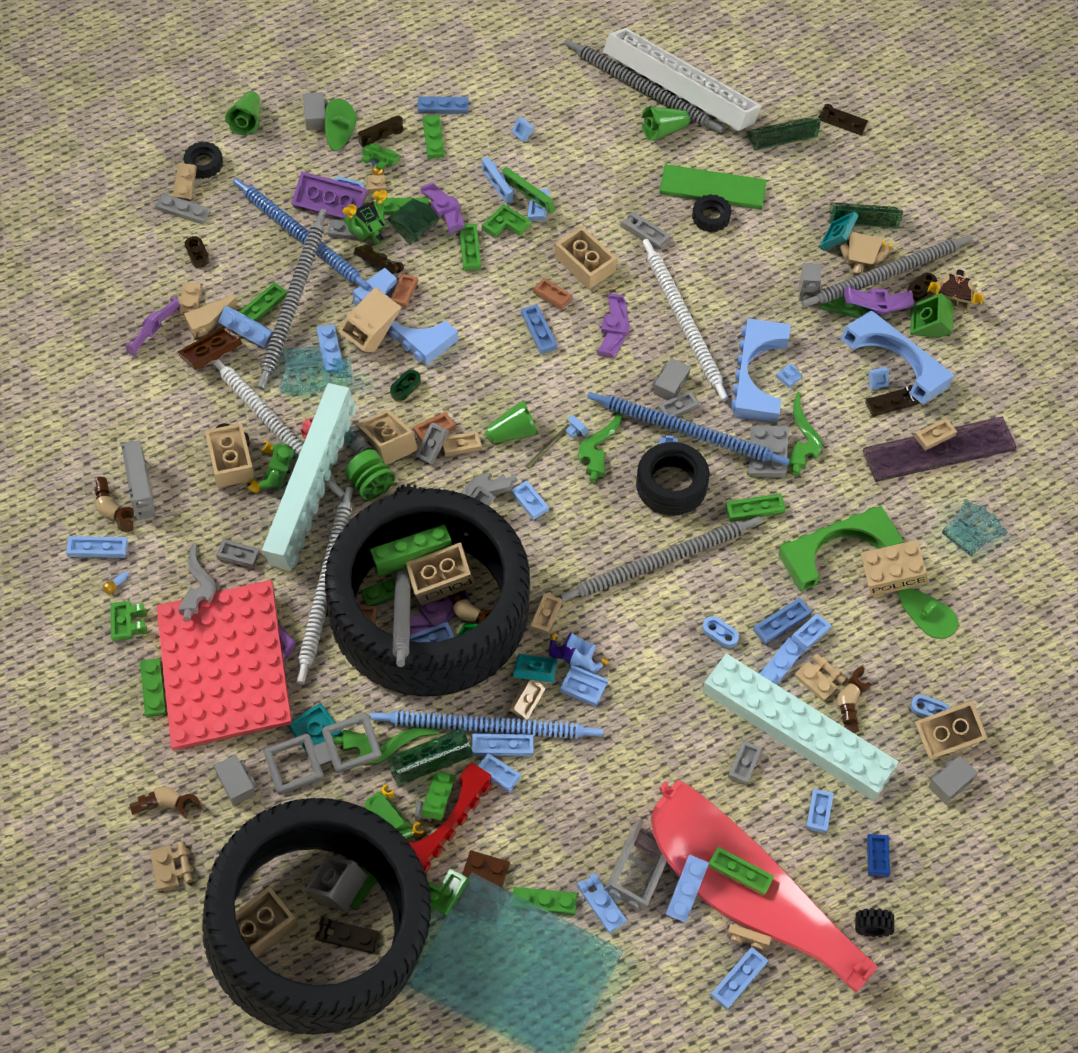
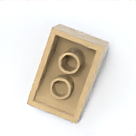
(388, 436)
(229, 455)
(951, 729)

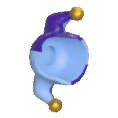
(576, 652)

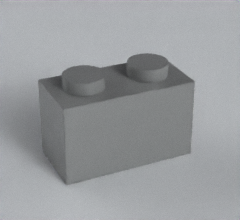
(314, 110)
(809, 280)
(671, 380)
(952, 779)
(235, 780)

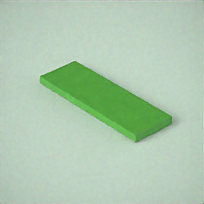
(696, 183)

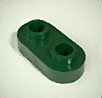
(402, 384)

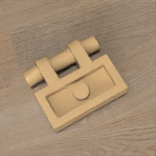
(817, 682)
(165, 869)

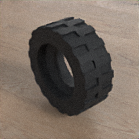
(204, 148)
(711, 201)

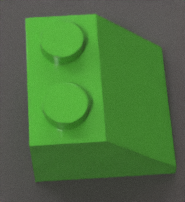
(932, 317)

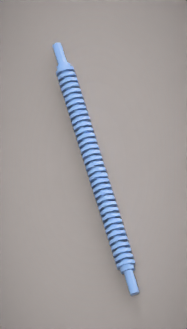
(395, 718)

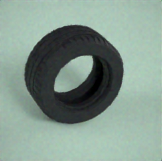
(672, 455)

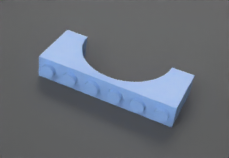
(874, 331)
(423, 343)
(750, 400)

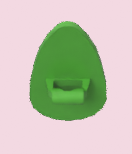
(339, 123)
(929, 613)

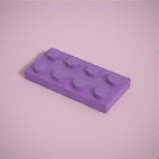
(319, 193)

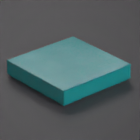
(838, 231)
(535, 668)
(312, 723)

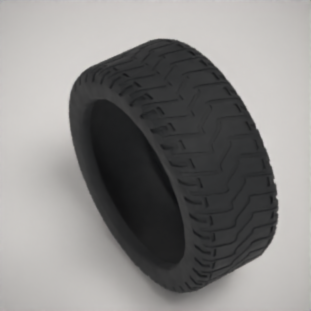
(430, 666)
(334, 828)

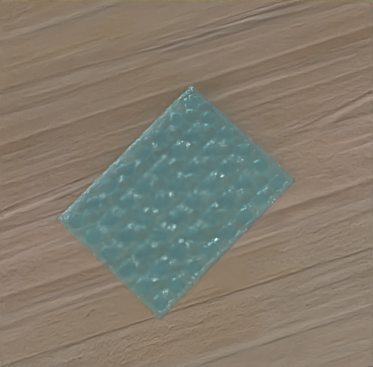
(516, 968)

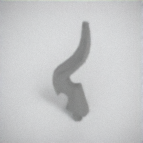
(496, 486)
(194, 596)

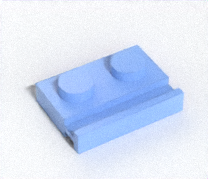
(583, 685)

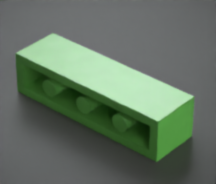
(395, 554)

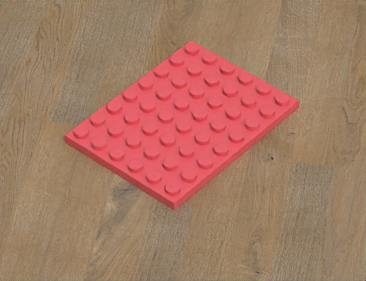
(224, 667)

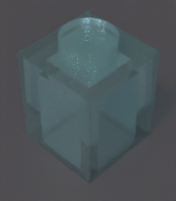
(342, 370)

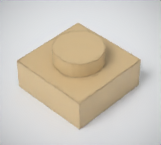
(376, 183)

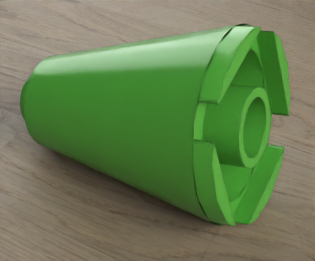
(244, 114)
(663, 121)
(512, 425)

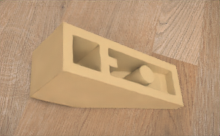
(205, 319)

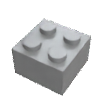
(336, 883)

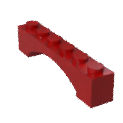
(474, 783)

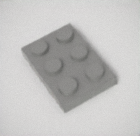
(777, 440)

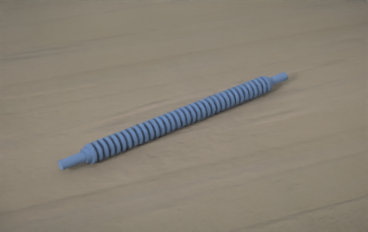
(300, 233)
(686, 428)

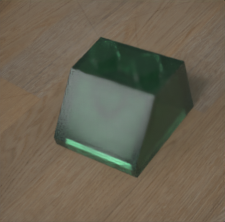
(413, 220)

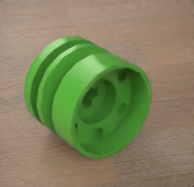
(369, 474)

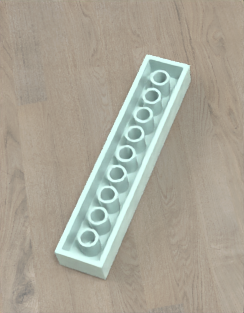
(309, 477)
(800, 727)

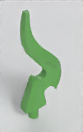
(802, 450)
(596, 457)
(360, 741)

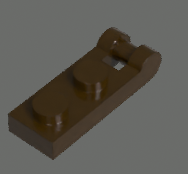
(843, 120)
(380, 131)
(378, 259)
(891, 401)
(347, 935)

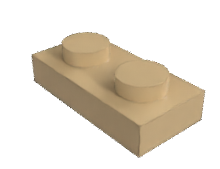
(184, 181)
(189, 297)
(935, 434)
(462, 443)
(546, 614)
(527, 699)
(742, 935)

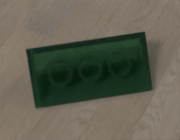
(784, 133)
(868, 214)
(430, 756)

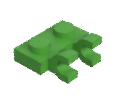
(384, 156)
(121, 620)

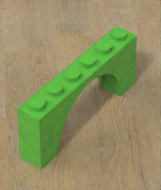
(869, 526)

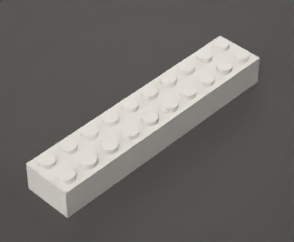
(682, 79)

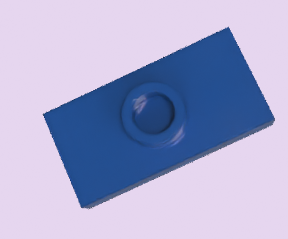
(878, 855)

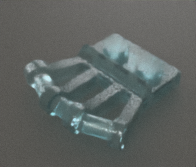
(302, 360)
(966, 535)

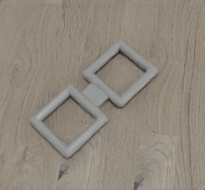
(322, 753)

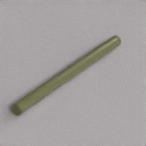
(547, 447)

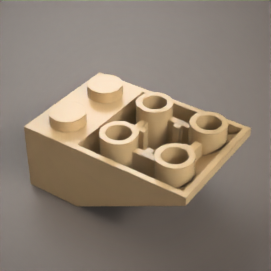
(370, 320)

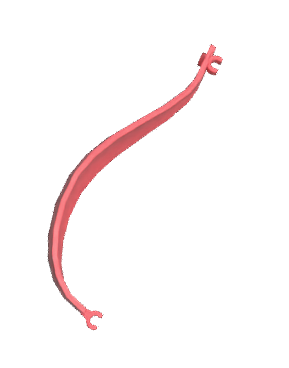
(692, 825)

